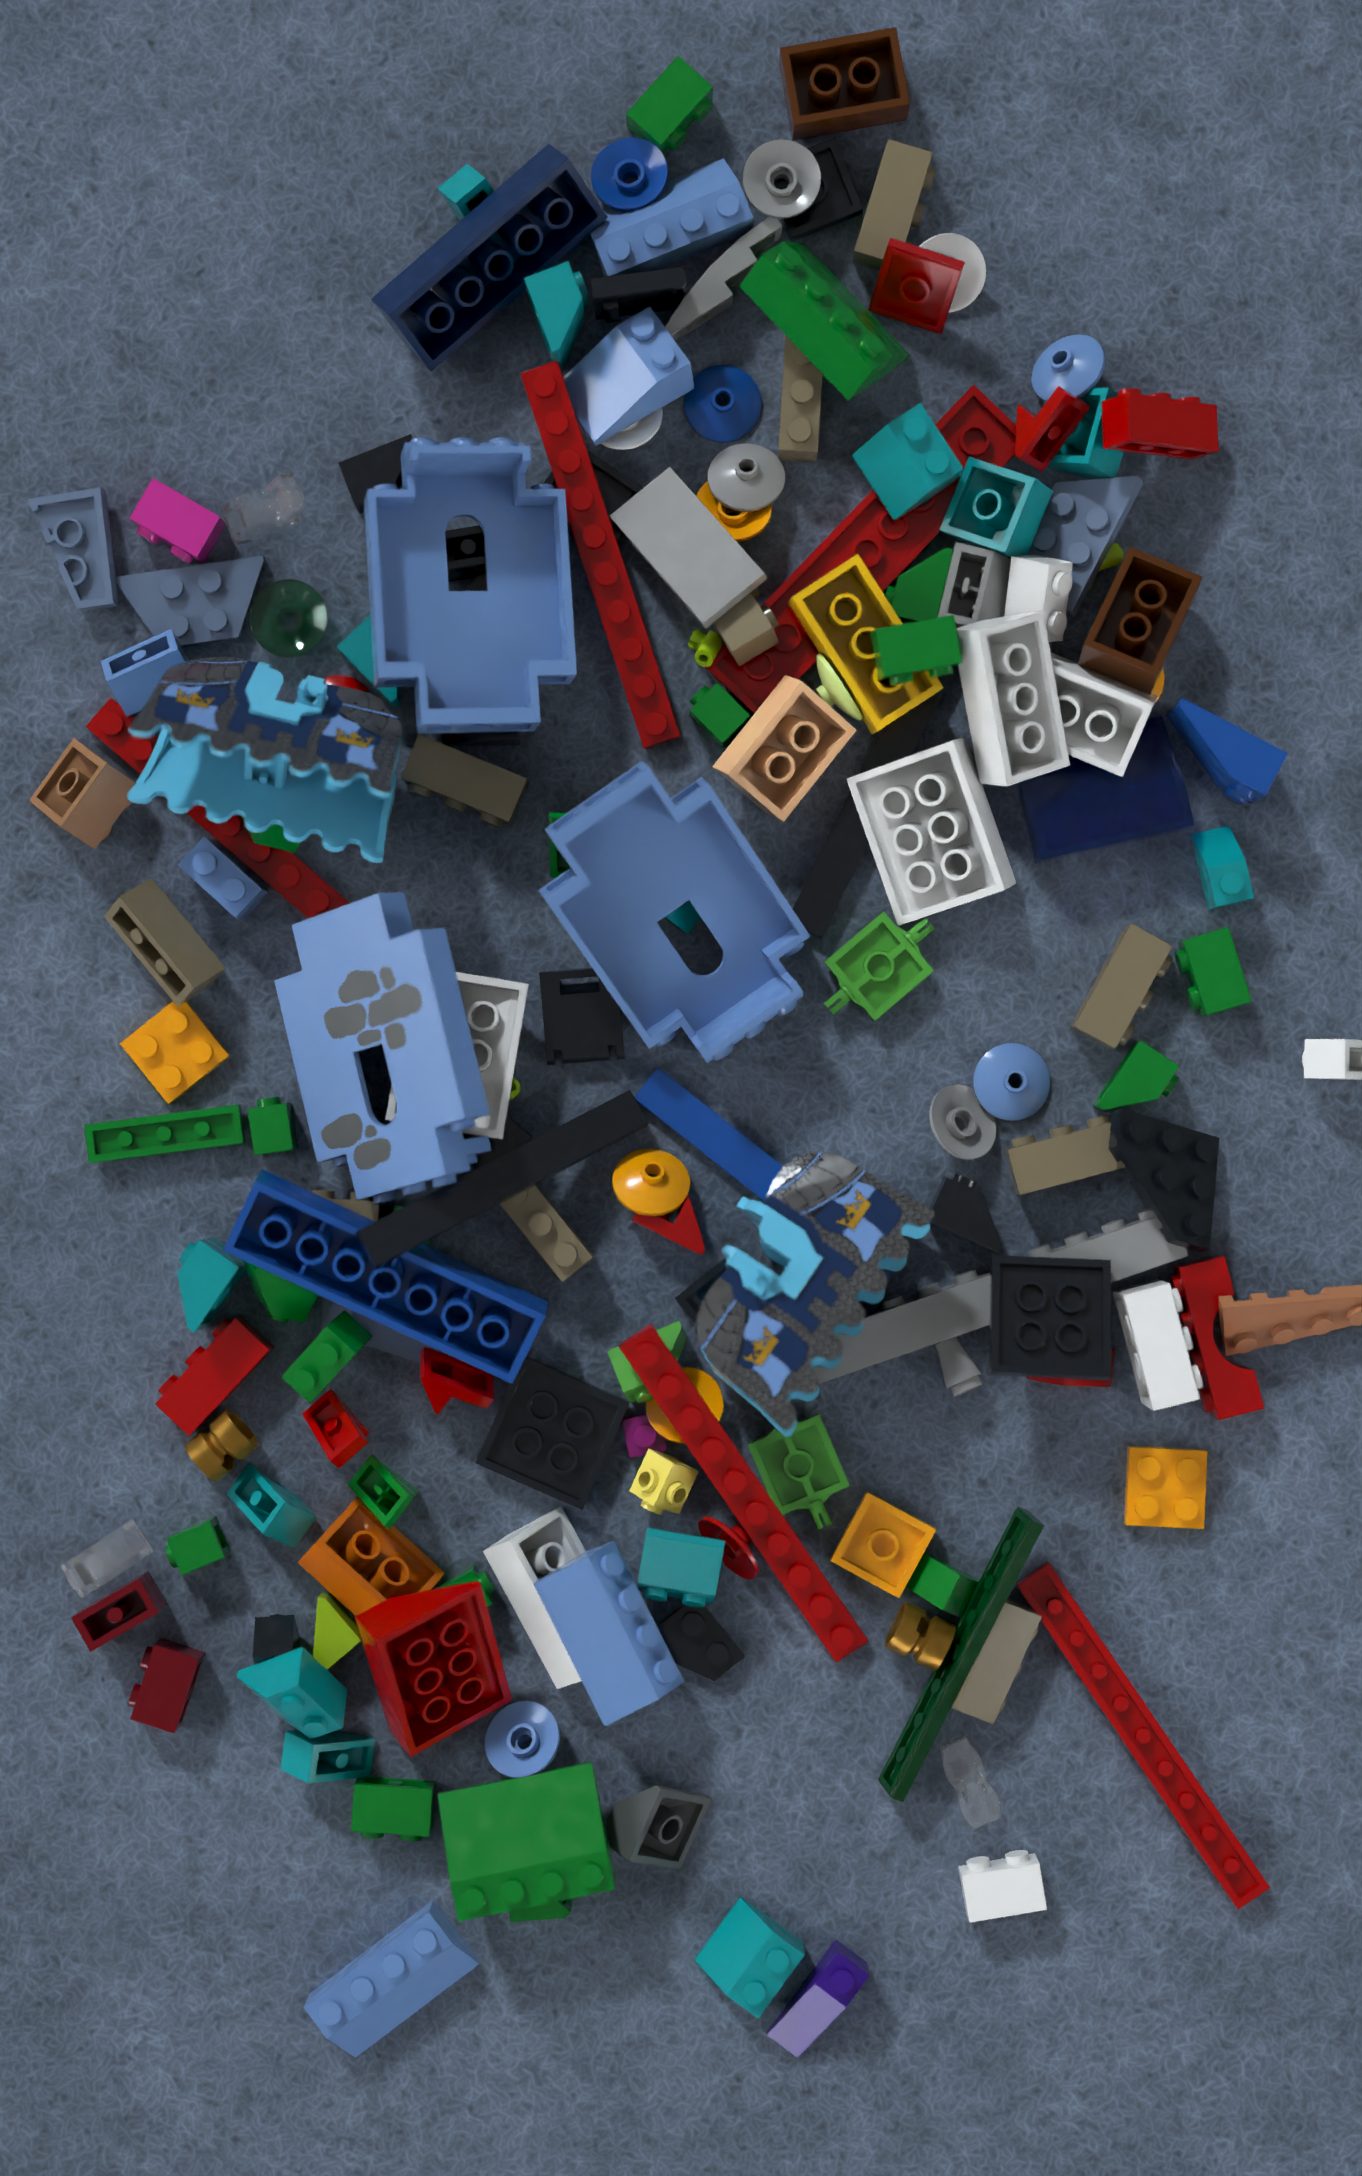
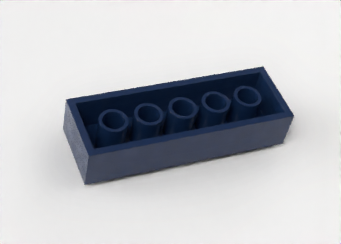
(488, 255)

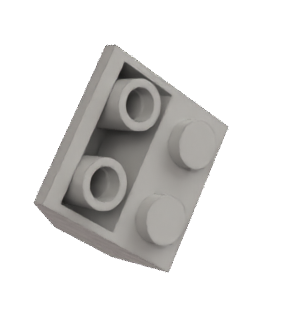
(975, 585)

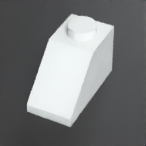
(1332, 1059)

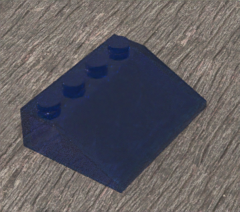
(1095, 809)

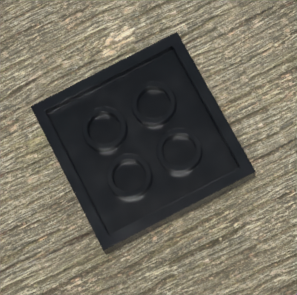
(1050, 1317)
(552, 1432)

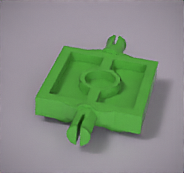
(878, 966)
(800, 1468)

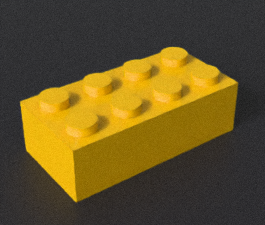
(838, 618)

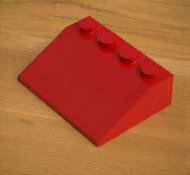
(433, 1662)

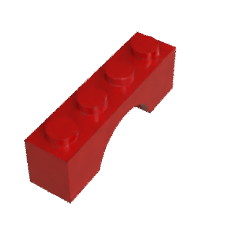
(1228, 1387)

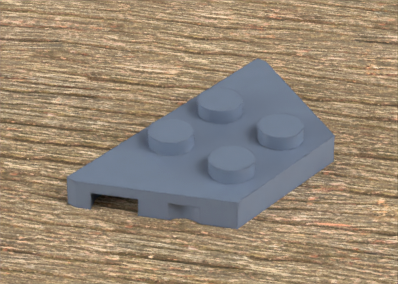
(1082, 527)
(196, 601)

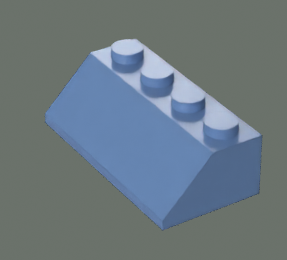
(686, 219)
(608, 1633)
(390, 1981)

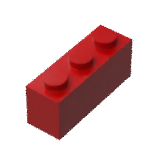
(1159, 425)
(213, 1374)

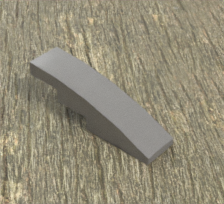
(712, 291)

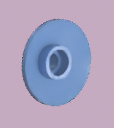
(1070, 363)
(992, 1083)
(511, 1728)

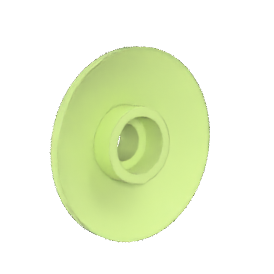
(834, 691)

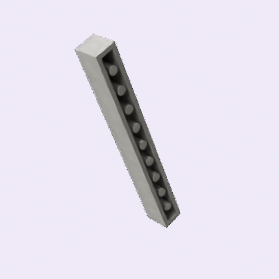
(965, 1305)

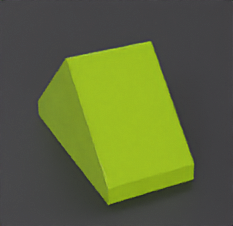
(334, 1631)

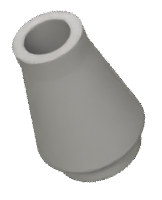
(957, 1367)

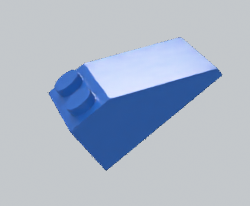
(1229, 754)

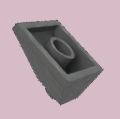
(656, 1825)

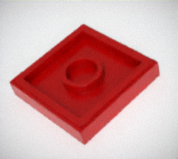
(916, 285)

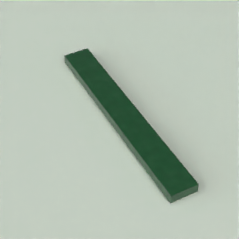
(965, 1647)

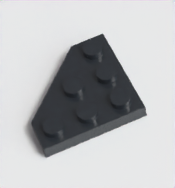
(1170, 1174)

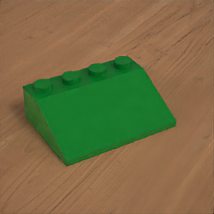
(822, 318)
(526, 1841)

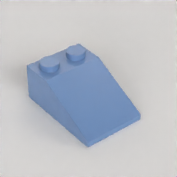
(628, 377)

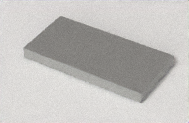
(688, 547)

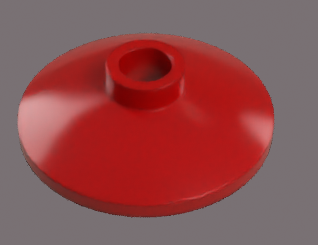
(736, 1552)

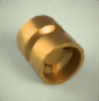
(218, 1448)
(920, 1636)

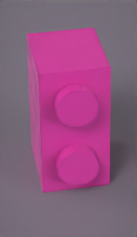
(176, 521)

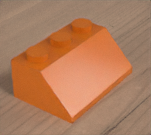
(368, 1562)

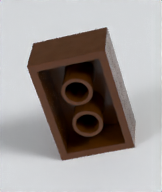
(844, 83)
(1139, 620)

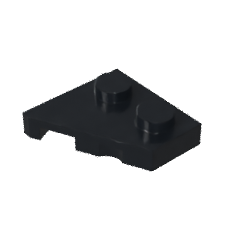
(699, 1642)

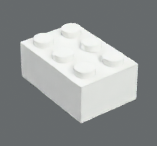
(1157, 1344)

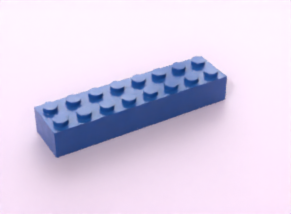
(415, 1294)

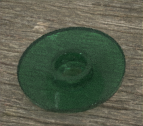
(275, 604)

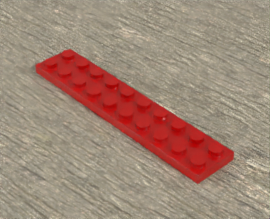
(971, 429)

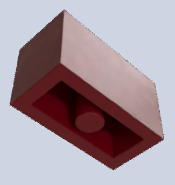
(119, 1611)
(166, 1685)

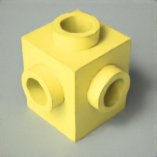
(663, 1482)

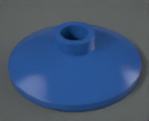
(626, 160)
(723, 422)

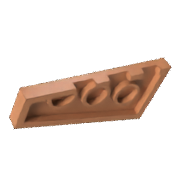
(1279, 1320)

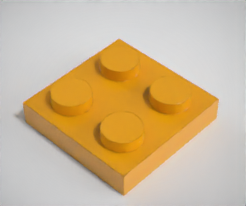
(175, 1050)
(1165, 1487)
(883, 1544)

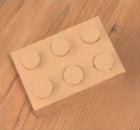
(784, 748)

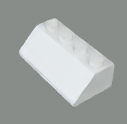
(1011, 699)
(1099, 715)
(520, 1562)

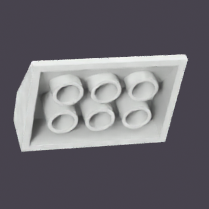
(931, 831)
(495, 1024)

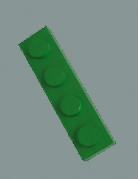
(164, 1133)

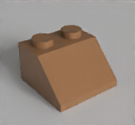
(83, 794)

